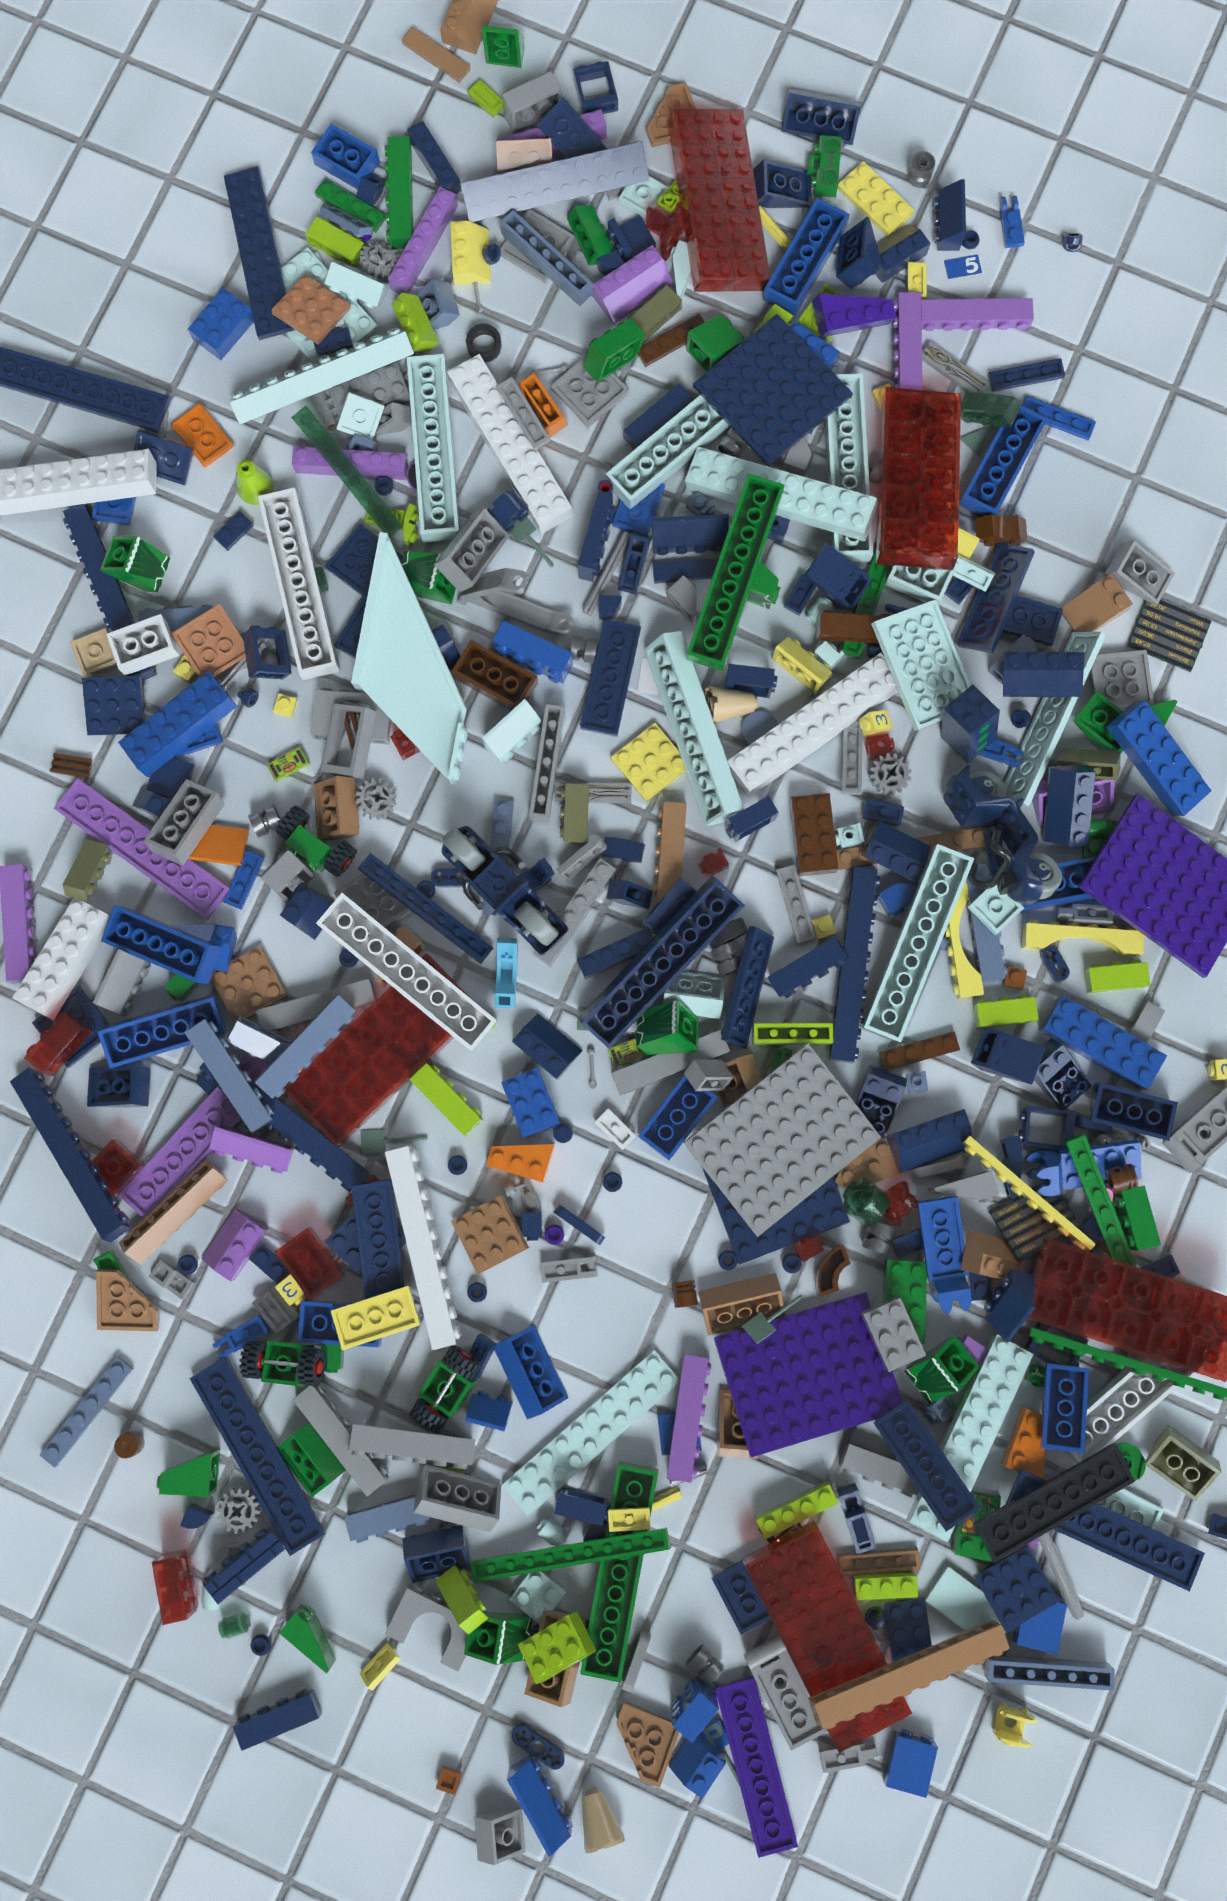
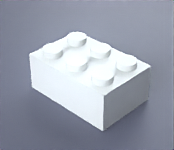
(142, 644)

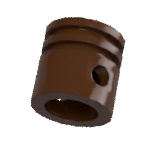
(1121, 1178)
(684, 1294)
(129, 1444)

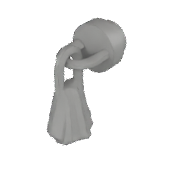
(530, 1201)

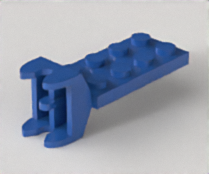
(1059, 1172)
(944, 1251)

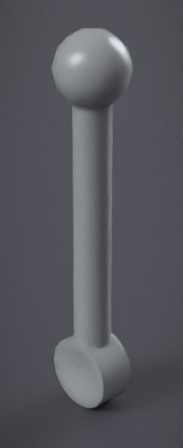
(479, 308)
(563, 368)
(592, 1084)

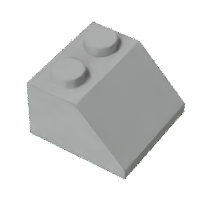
(499, 1835)

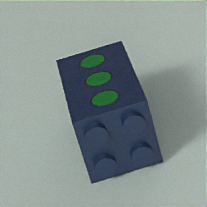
(970, 723)

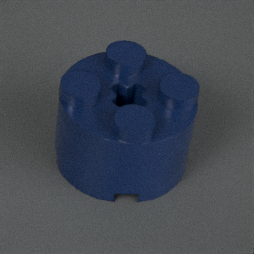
(509, 509)

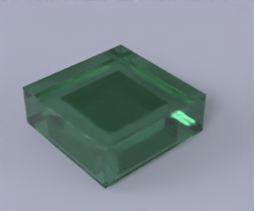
(321, 578)

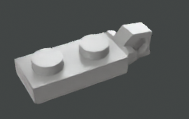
(1085, 914)
(850, 1758)

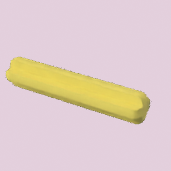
(774, 229)
(666, 1498)

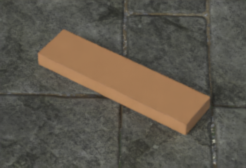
(436, 54)
(879, 1561)

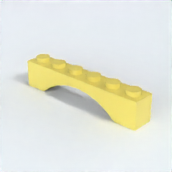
(1122, 942)
(967, 980)

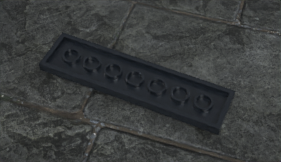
(1054, 1502)

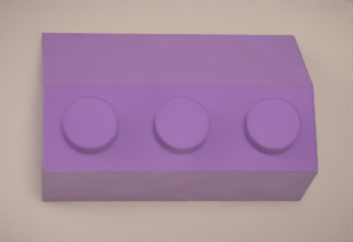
(234, 1245)

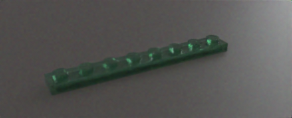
(347, 471)

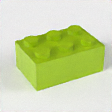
(556, 1647)

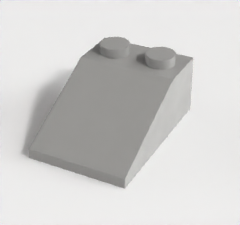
(1140, 572)
(974, 1187)

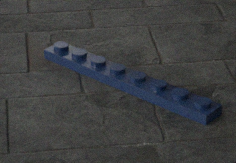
(425, 908)

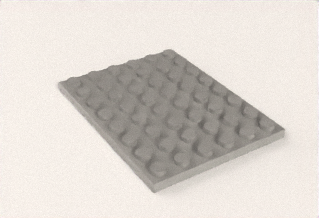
(782, 1139)

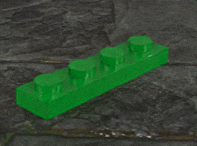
(347, 202)

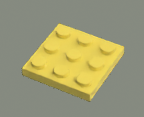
(649, 762)

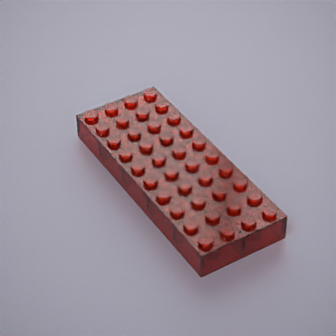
(718, 200)
(919, 479)
(368, 1063)
(1131, 1309)
(820, 1624)

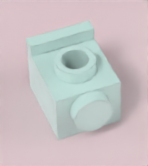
(828, 654)
(856, 840)

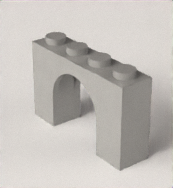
(323, 708)
(417, 1602)

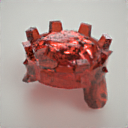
(900, 1203)

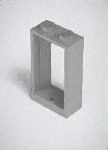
(361, 745)

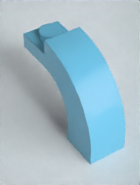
(506, 973)

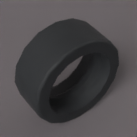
(484, 329)
(731, 932)

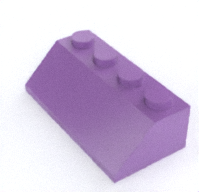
(631, 284)
(1102, 798)
(252, 1148)

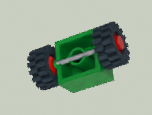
(311, 849)
(283, 1363)
(446, 1389)

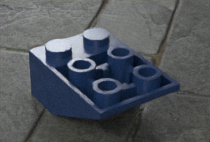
(838, 578)
(1007, 1056)
(1060, 1075)
(880, 1097)

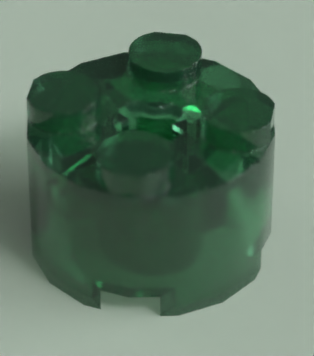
(865, 1201)

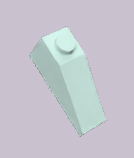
(680, 268)

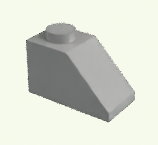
(394, 419)
(684, 597)

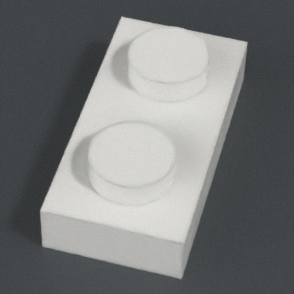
(615, 1129)

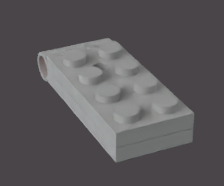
(380, 385)
(1188, 1144)
(785, 1699)

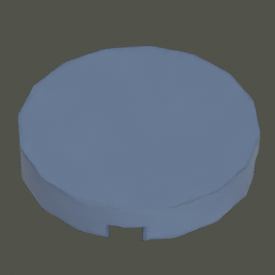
(757, 725)

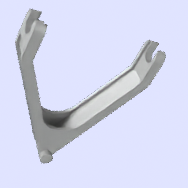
(489, 594)

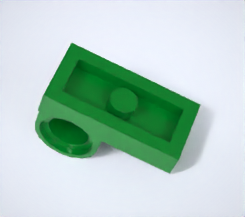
(1097, 833)

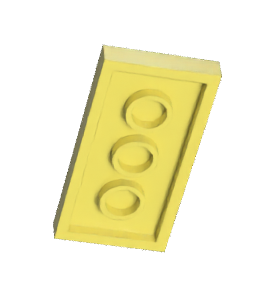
(875, 199)
(375, 1317)

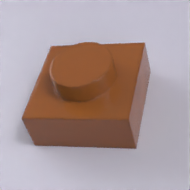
(1015, 978)
(448, 1780)

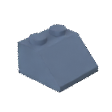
(439, 303)

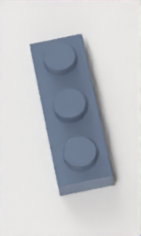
(346, 221)

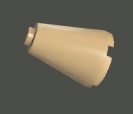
(729, 703)
(599, 1822)

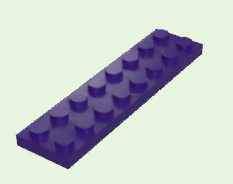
(756, 1767)

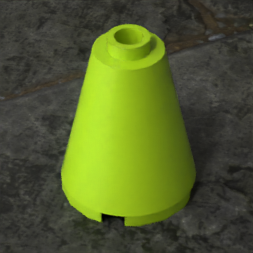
(252, 482)

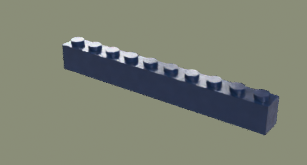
(106, 587)
(853, 973)
(308, 1140)
(71, 1155)

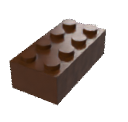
(494, 676)
(813, 834)

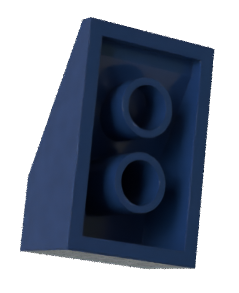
(782, 185)
(857, 254)
(118, 1086)

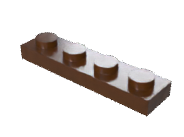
(668, 342)
(919, 1051)

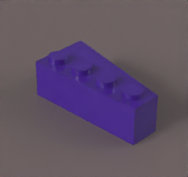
(850, 313)

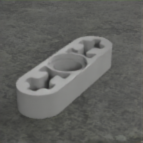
(939, 1168)
(636, 1661)

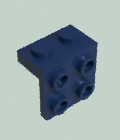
(630, 237)

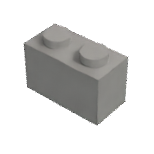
(708, 1075)

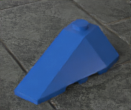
(217, 934)

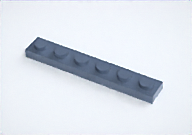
(500, 834)
(86, 1412)

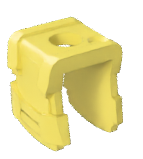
(1012, 1735)

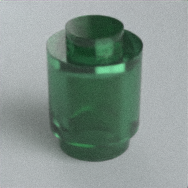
(234, 1625)

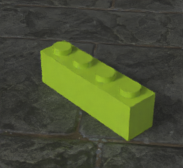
(792, 1033)
(446, 1100)
(796, 1509)

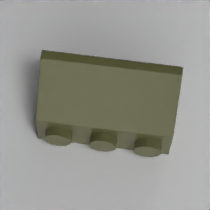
(1182, 1463)

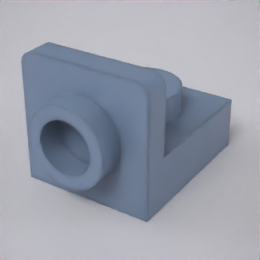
(361, 443)
(701, 505)
(916, 1082)
(939, 1410)

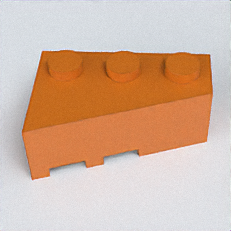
(542, 405)
(522, 1160)
(1024, 1444)

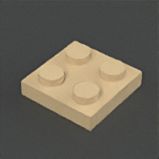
(93, 653)

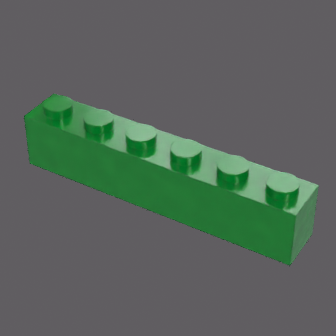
(400, 191)

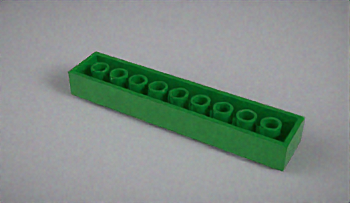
(735, 572)
(618, 1580)

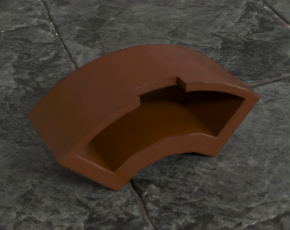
(1001, 529)
(829, 1270)

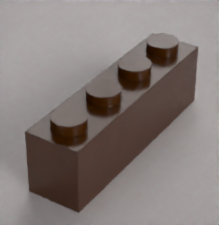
(847, 627)

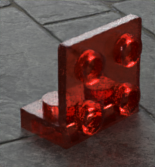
(665, 228)

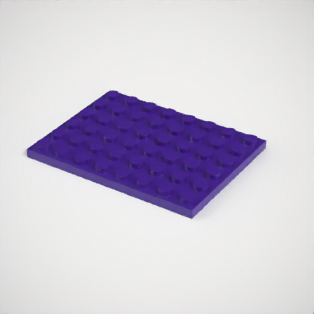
(1163, 884)
(807, 1376)

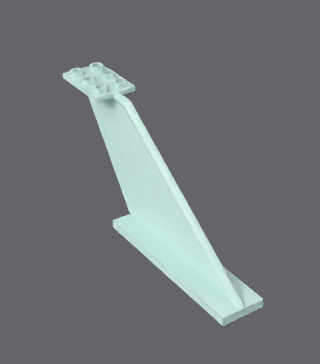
(405, 669)

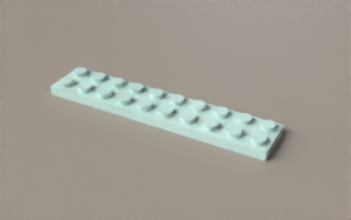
(1048, 726)
(591, 1433)

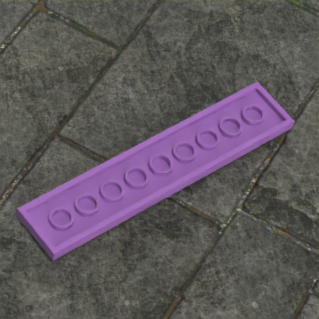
(126, 839)
(186, 1147)

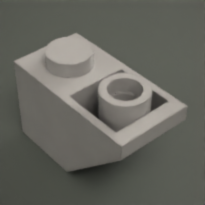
(797, 458)

